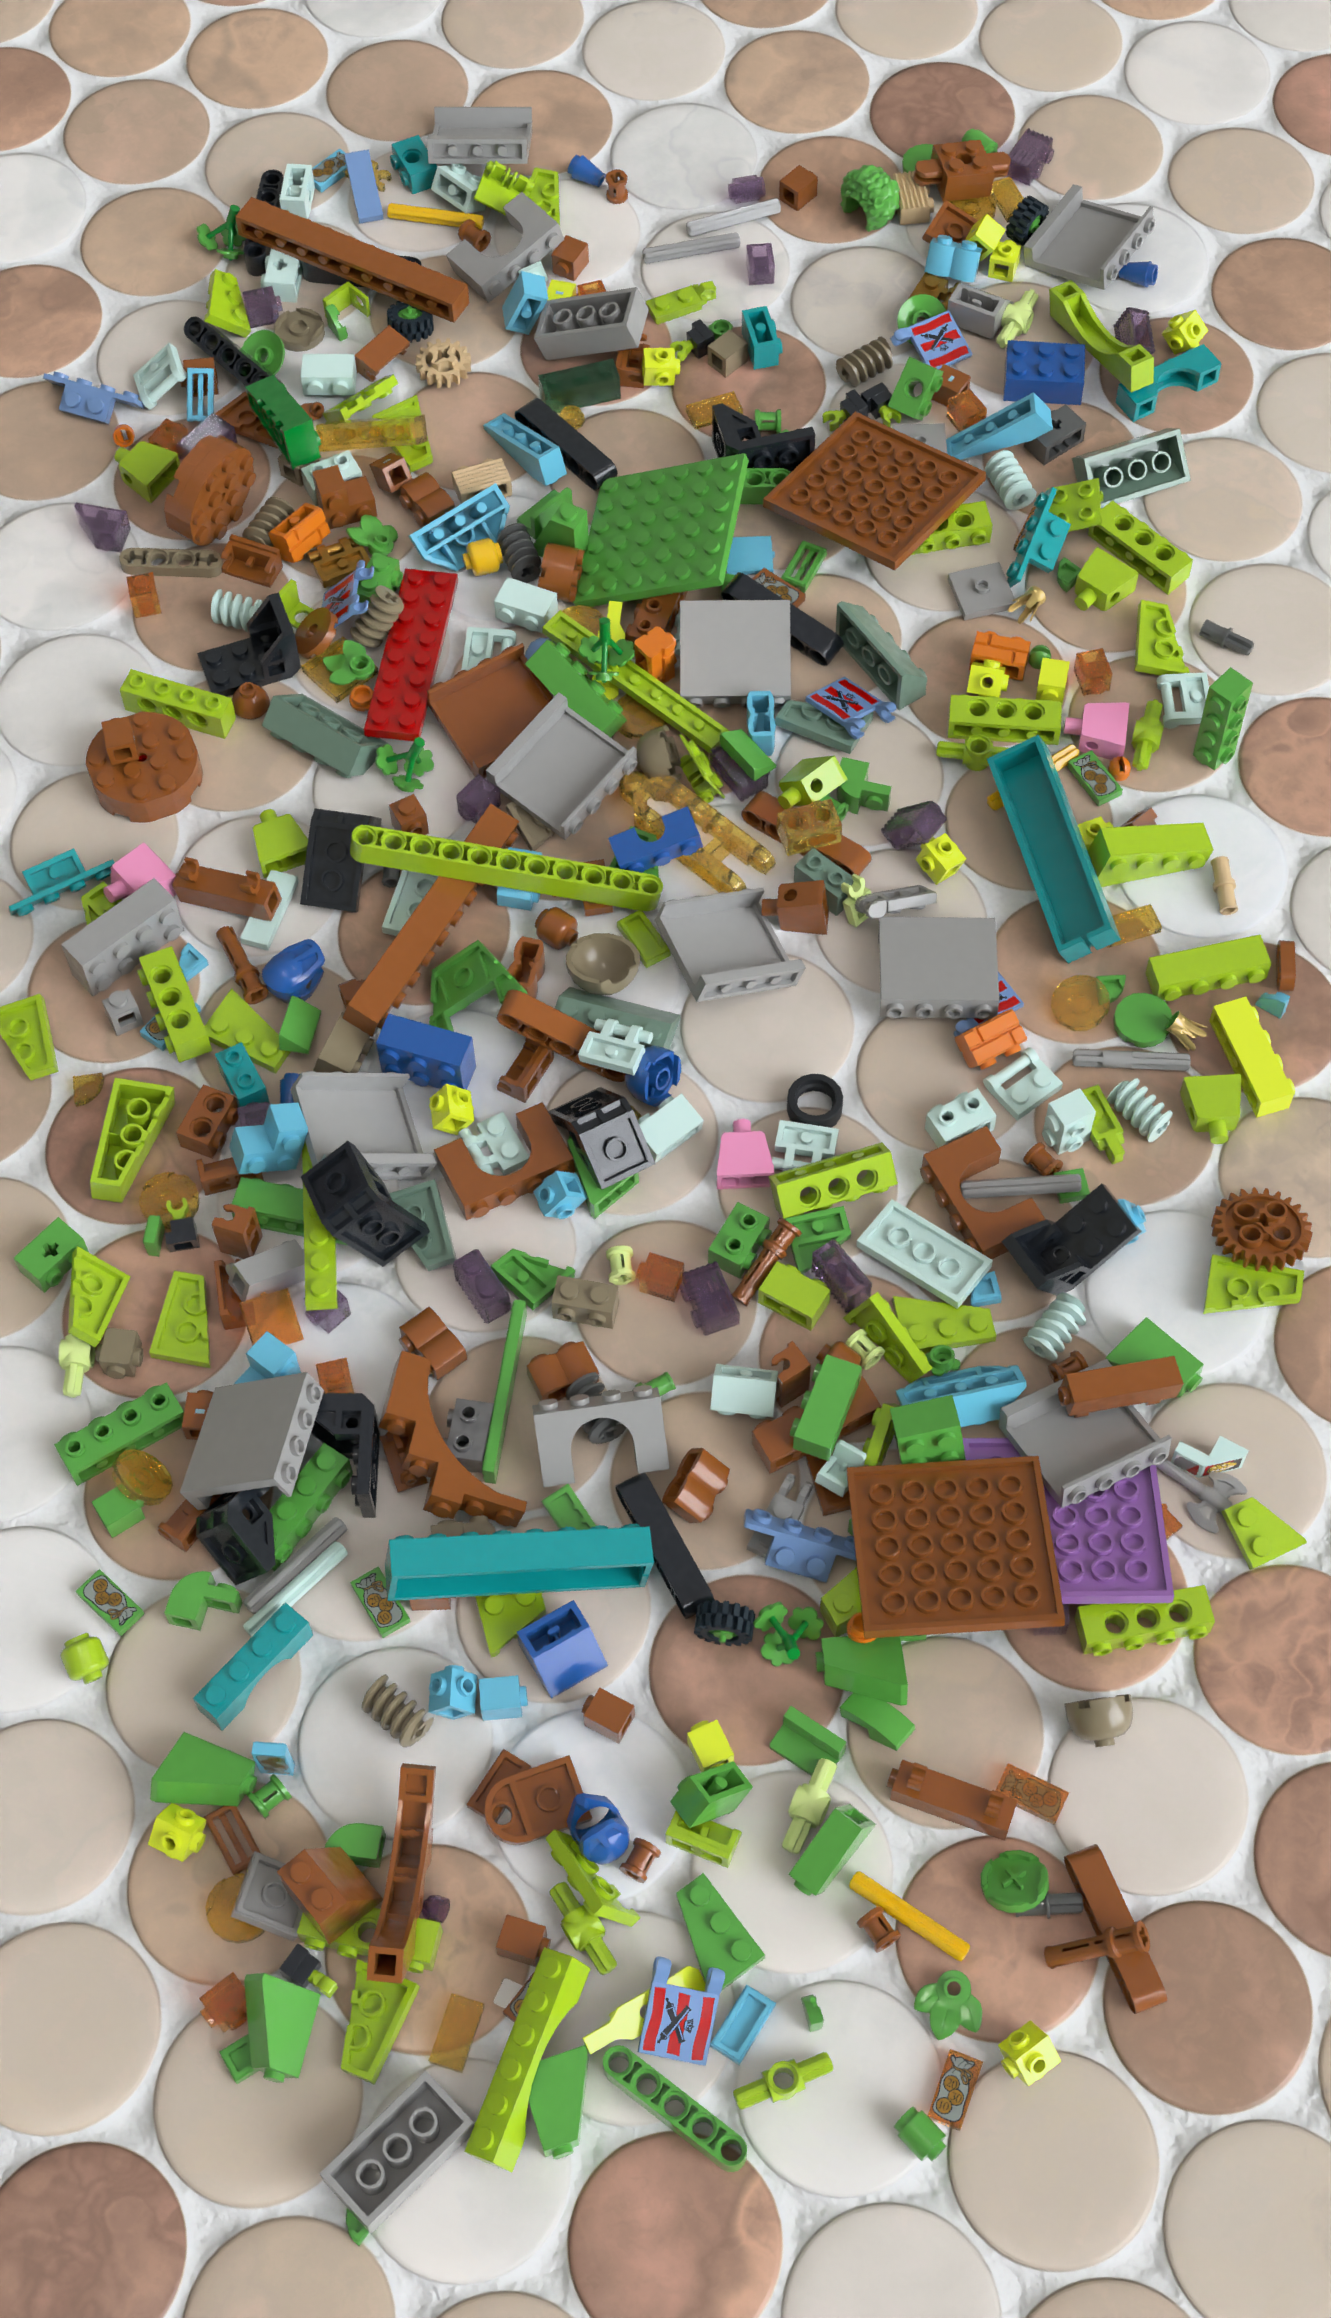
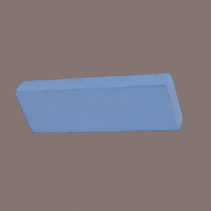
(364, 186)

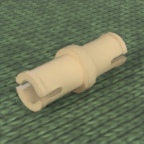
(1224, 885)

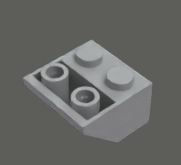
(977, 310)

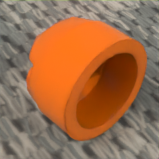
(119, 438)
(1114, 769)

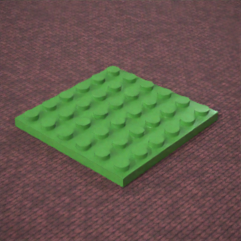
(662, 531)

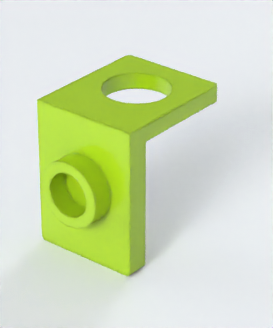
(345, 296)
(291, 602)

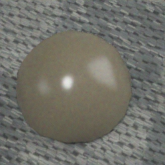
(602, 963)

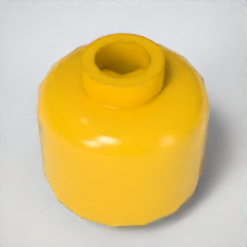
(483, 557)

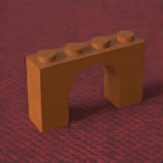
(954, 1163)
(479, 1191)

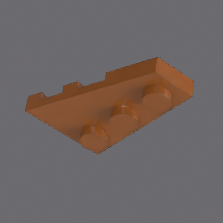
(244, 420)

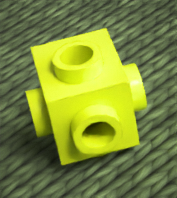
(1184, 331)
(659, 366)
(990, 669)
(940, 858)
(451, 1109)
(178, 1832)
(1028, 2053)

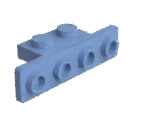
(88, 401)
(799, 1547)

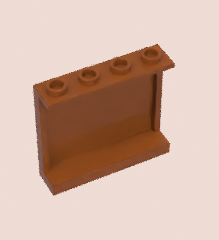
(488, 706)

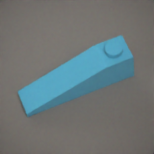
(1008, 427)
(529, 449)

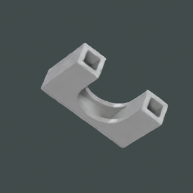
(494, 274)
(559, 1421)

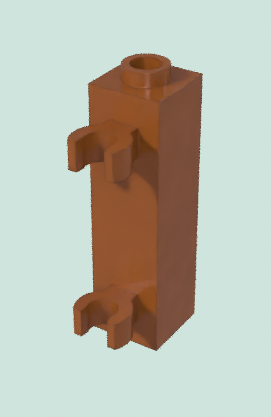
(226, 890)
(1120, 1386)
(952, 1799)

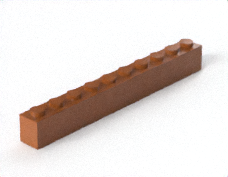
(353, 259)
(423, 931)

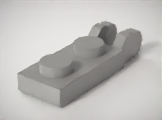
(894, 900)
(781, 1508)

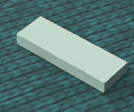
(260, 932)

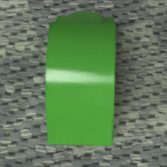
(859, 791)
(193, 1597)
(361, 1843)

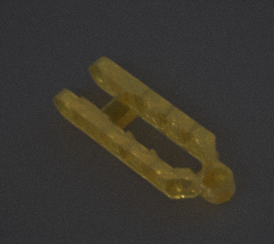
(727, 836)

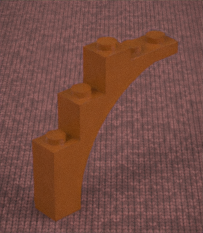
(426, 1453)
(411, 1855)

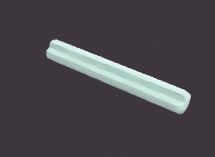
(298, 1586)

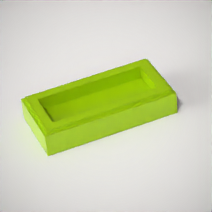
(645, 937)

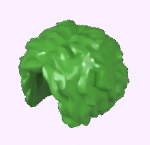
(873, 192)

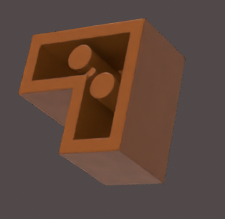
(340, 500)

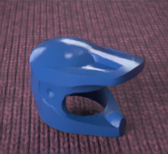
(293, 969)
(604, 1840)

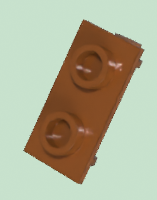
(394, 1450)

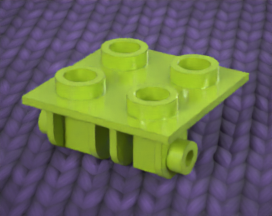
(500, 187)
(1079, 504)
(697, 770)

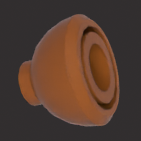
(250, 701)

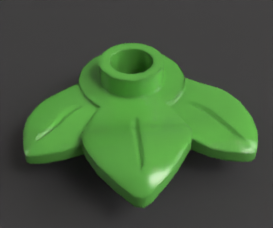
(374, 535)
(346, 666)
(949, 2010)

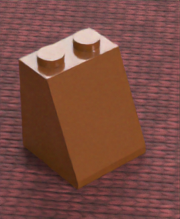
(328, 1889)

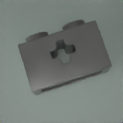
(1066, 433)

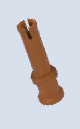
(245, 974)
(773, 1250)
(1111, 1943)

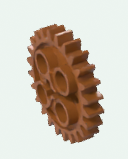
(1261, 1229)

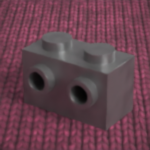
(469, 1432)

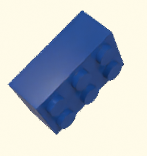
(1047, 369)
(426, 1053)

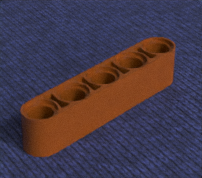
(762, 815)
(549, 1028)
(1107, 1909)

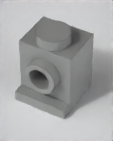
(118, 1005)

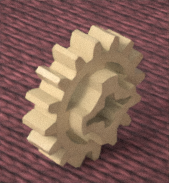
(443, 363)

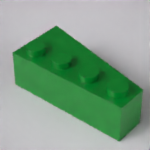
(284, 421)

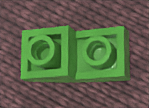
(880, 1718)

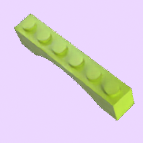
(1127, 363)
(502, 2118)

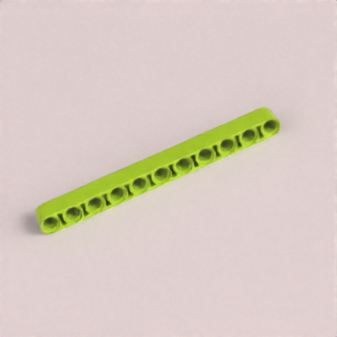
(493, 864)

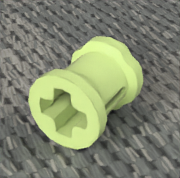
(621, 1265)
(873, 1352)

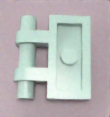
(612, 1052)
(803, 1140)
(502, 1143)

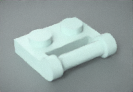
(162, 366)
(480, 644)
(1193, 695)
(1029, 1090)

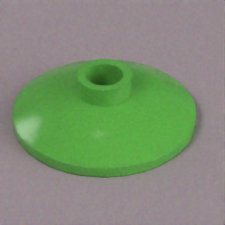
(917, 307)
(264, 344)

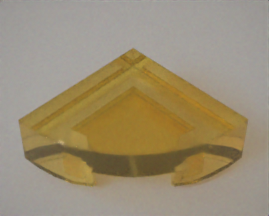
(87, 1088)

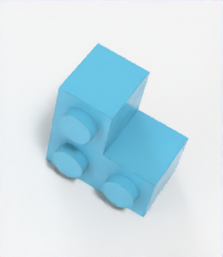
(271, 1145)
(269, 1359)

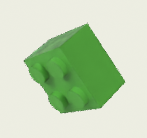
(928, 1431)

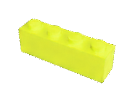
(1252, 1056)

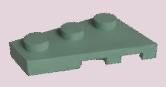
(814, 724)
(425, 1202)

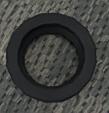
(817, 1083)

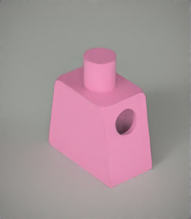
(1101, 729)
(135, 871)
(744, 1158)

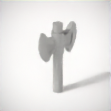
(1213, 1499)

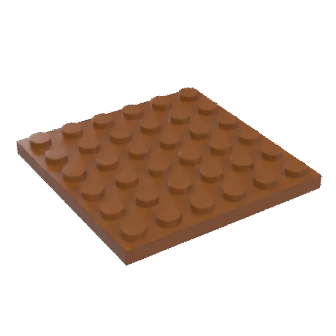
(874, 490)
(953, 1547)

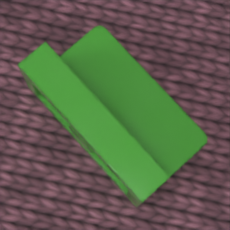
(540, 514)
(806, 1741)

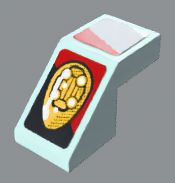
(1223, 1457)

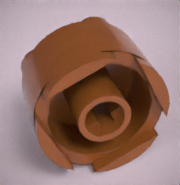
(561, 570)

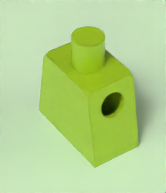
(147, 468)
(1104, 581)
(810, 781)
(279, 842)
(1212, 1104)

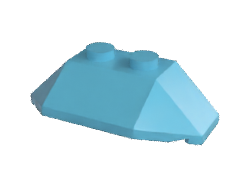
(475, 519)
(976, 1391)

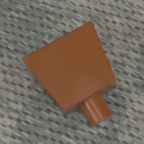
(800, 907)

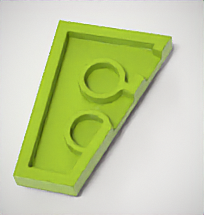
(415, 455)

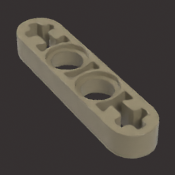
(172, 558)

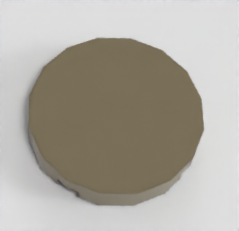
(300, 329)

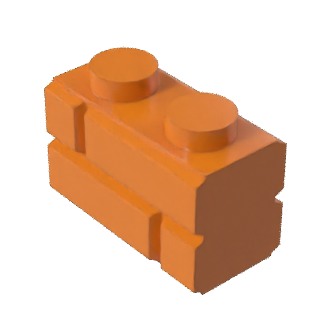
(300, 532)
(1011, 652)
(656, 654)
(991, 1039)

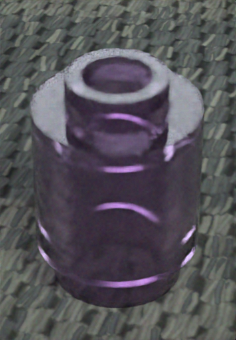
(746, 189)

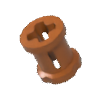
(616, 186)
(475, 236)
(1042, 1160)
(1072, 1364)
(640, 1860)
(878, 1929)

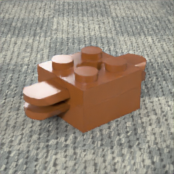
(962, 170)

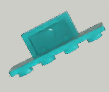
(1042, 540)
(55, 877)

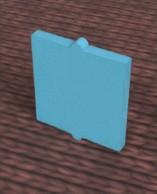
(750, 555)

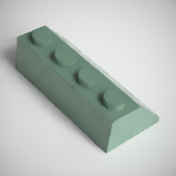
(1136, 466)
(879, 655)
(322, 734)
(589, 1007)

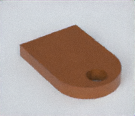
(537, 1802)

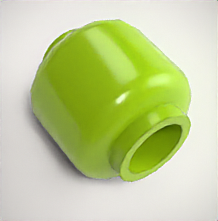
(84, 1658)

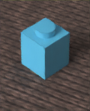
(502, 1697)

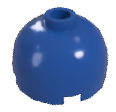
(654, 1076)

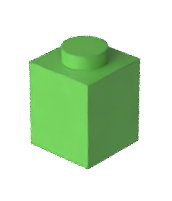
(118, 1511)

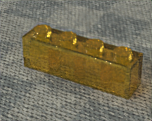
(372, 433)

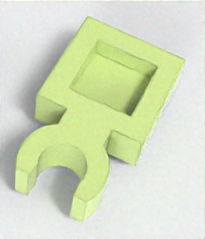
(854, 892)

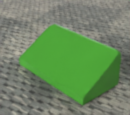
(746, 753)
(299, 1026)

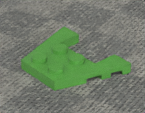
(465, 980)

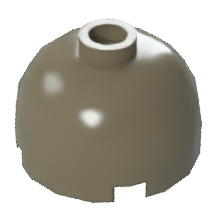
(657, 754)
(1100, 1718)

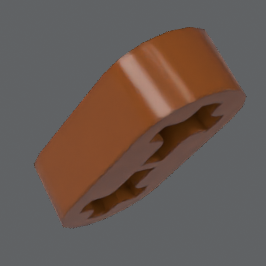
(1285, 965)

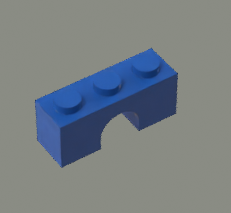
(678, 839)

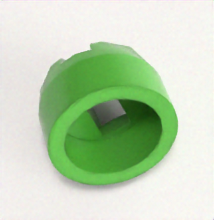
(1036, 655)

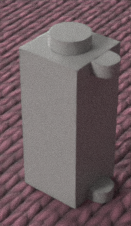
(267, 1271)

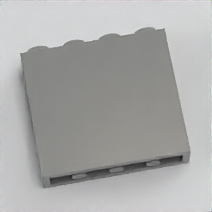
(480, 135)
(1086, 240)
(734, 650)
(561, 768)
(726, 945)
(938, 967)
(368, 1113)
(253, 1437)
(1084, 1451)

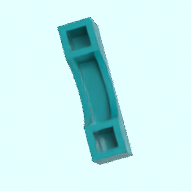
(1192, 369)
(230, 1688)

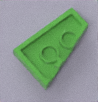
(716, 1932)

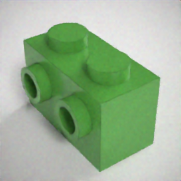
(385, 573)
(739, 1240)
(710, 1794)

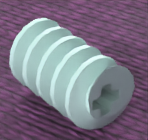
(1010, 480)
(231, 611)
(1140, 1109)
(1056, 1326)

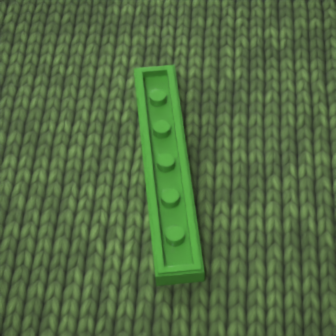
(504, 1391)

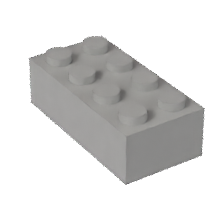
(591, 324)
(122, 935)
(398, 2152)

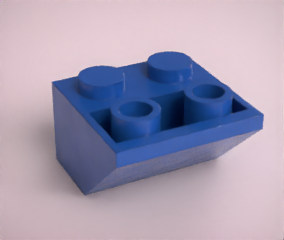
(561, 1649)

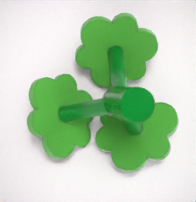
(228, 231)
(596, 650)
(417, 762)
(780, 1645)

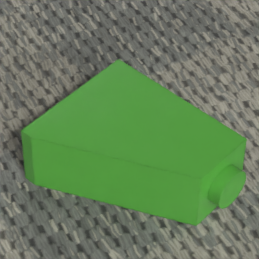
(565, 528)
(599, 1199)
(1151, 1342)
(865, 1668)
(202, 1775)
(831, 1849)
(278, 2024)
(559, 2100)

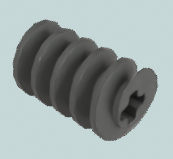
(519, 553)
(600, 1429)

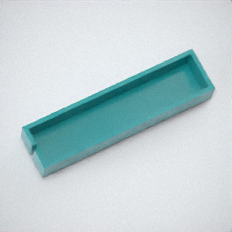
(1053, 849)
(518, 1562)

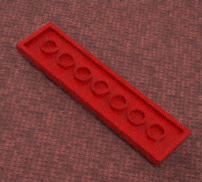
(411, 656)

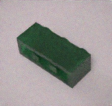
(580, 385)

